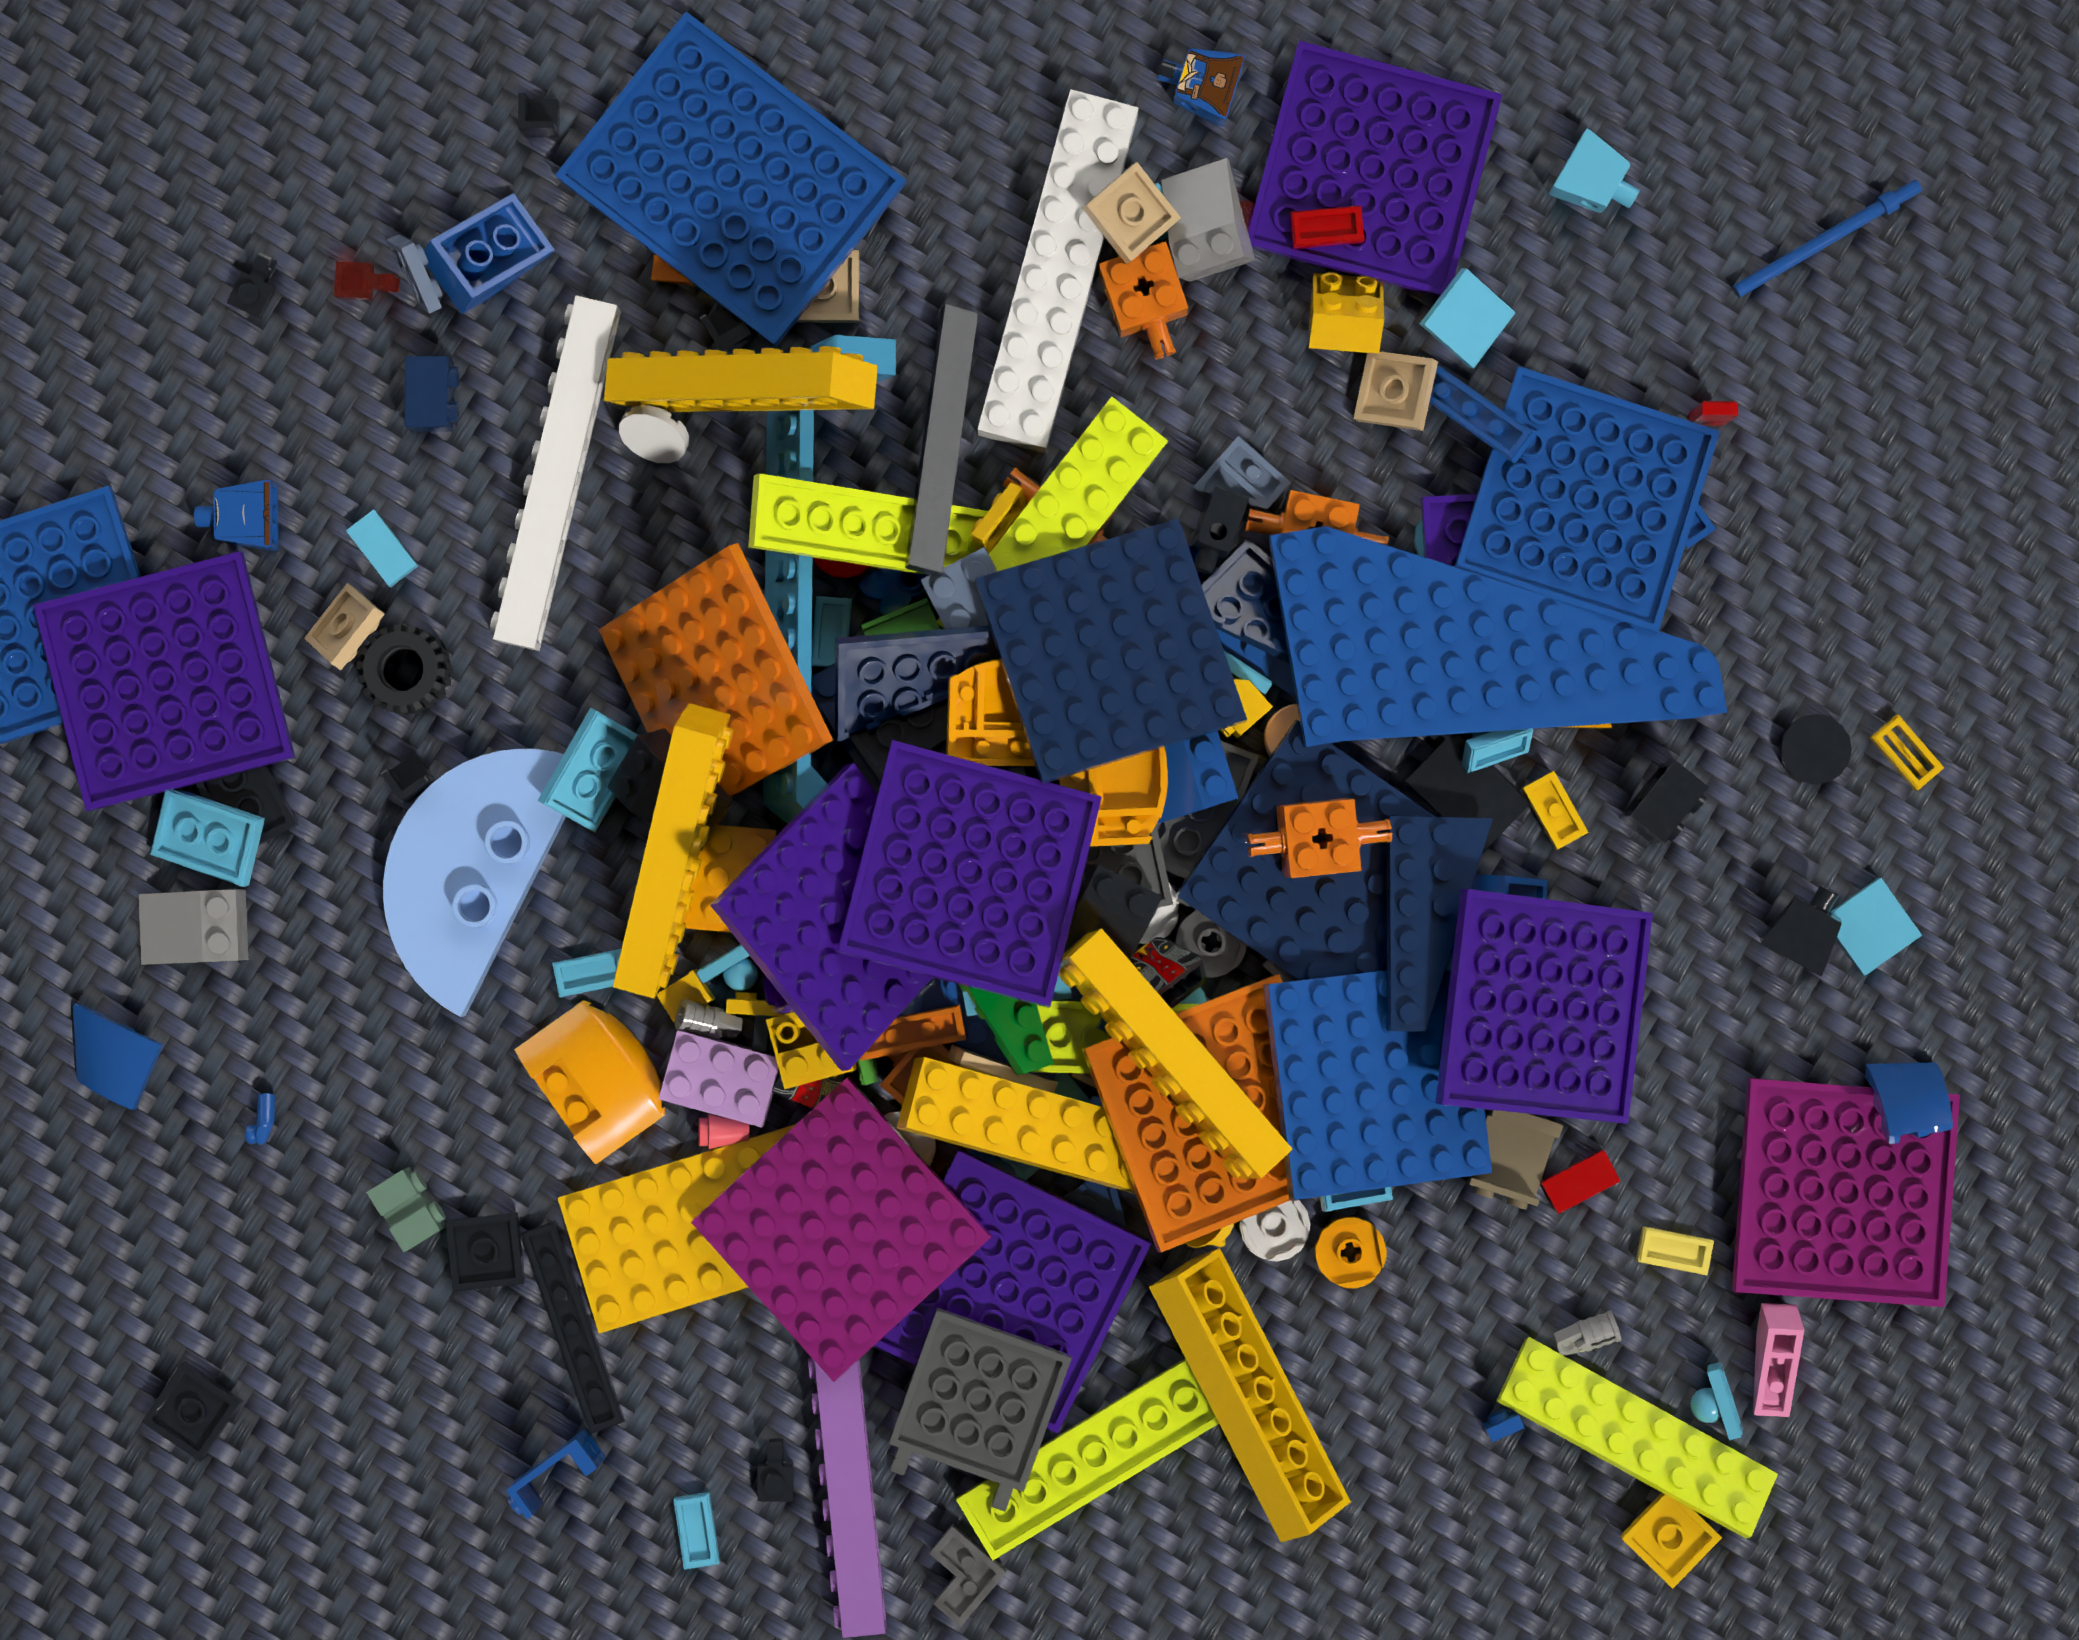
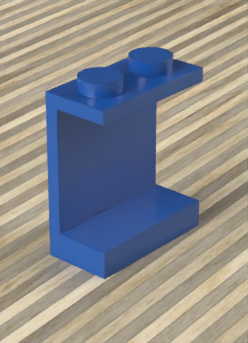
(583, 1451)

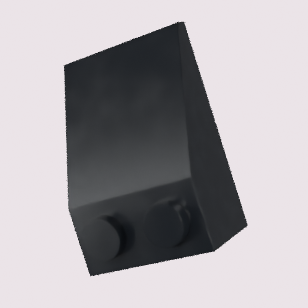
(640, 776)
(1115, 906)

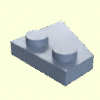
(413, 261)
(1246, 474)

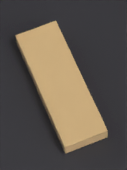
(999, 1069)

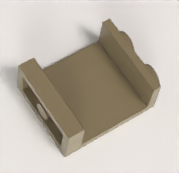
(1518, 1156)

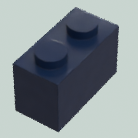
(430, 393)

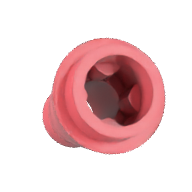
(721, 1131)

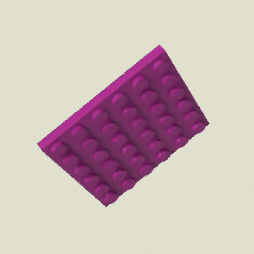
(1835, 1204)
(841, 1229)

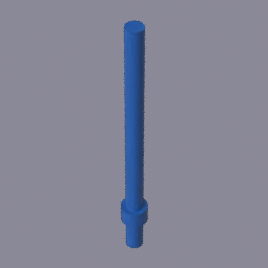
(1884, 204)

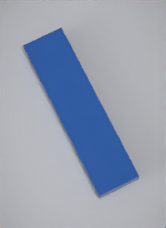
(1479, 416)

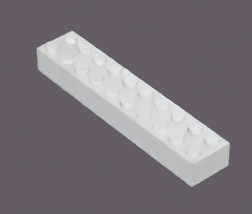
(1056, 274)

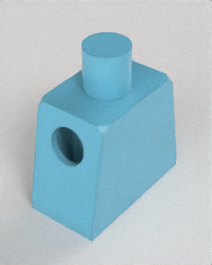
(1594, 176)

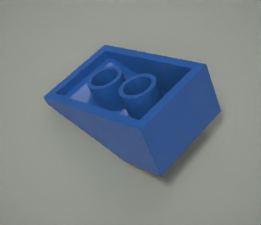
(486, 252)
(1197, 777)

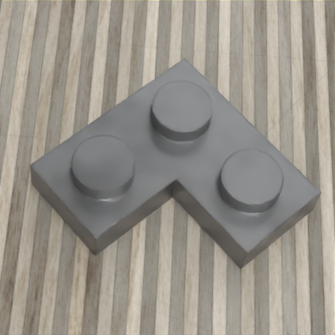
(973, 1573)

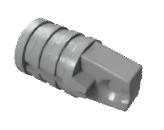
(706, 1020)
(1588, 1334)

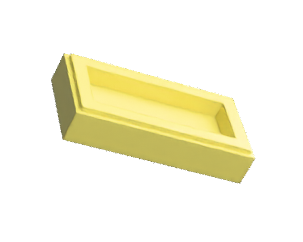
(1674, 1250)

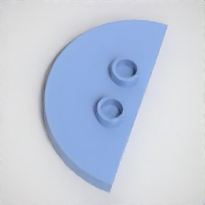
(466, 868)

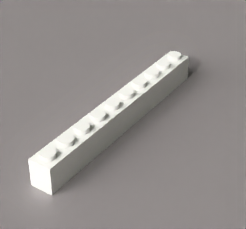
(556, 473)

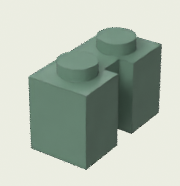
(407, 1208)

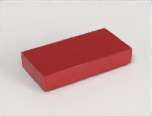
(1327, 227)
(1714, 413)
(1580, 1181)

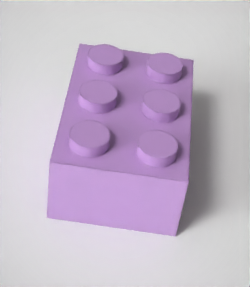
(720, 1078)

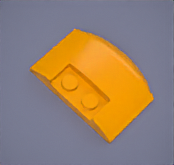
(984, 718)
(1131, 797)
(595, 1078)

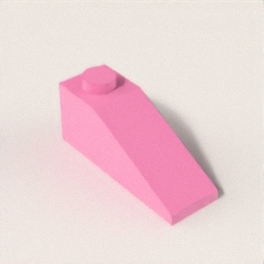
(1776, 1358)

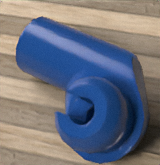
(265, 1119)

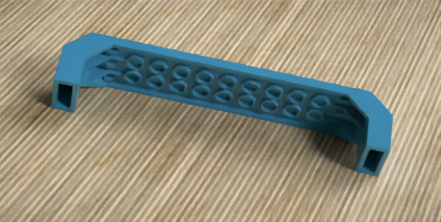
(790, 575)

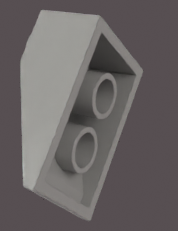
(1211, 224)
(193, 926)

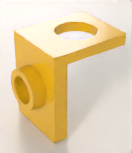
(689, 988)

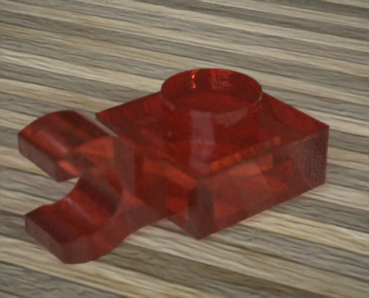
(358, 281)

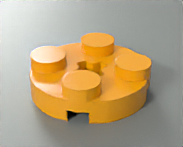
(1337, 1267)

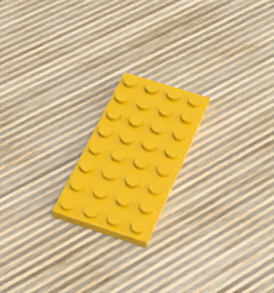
(639, 1239)

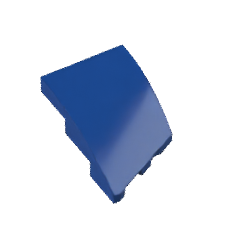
(112, 1057)
(1910, 1099)

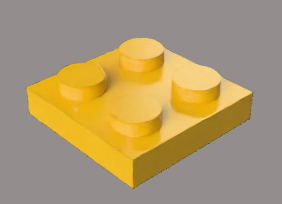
(1670, 1538)

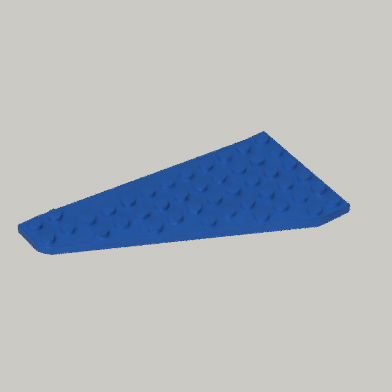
(1430, 649)

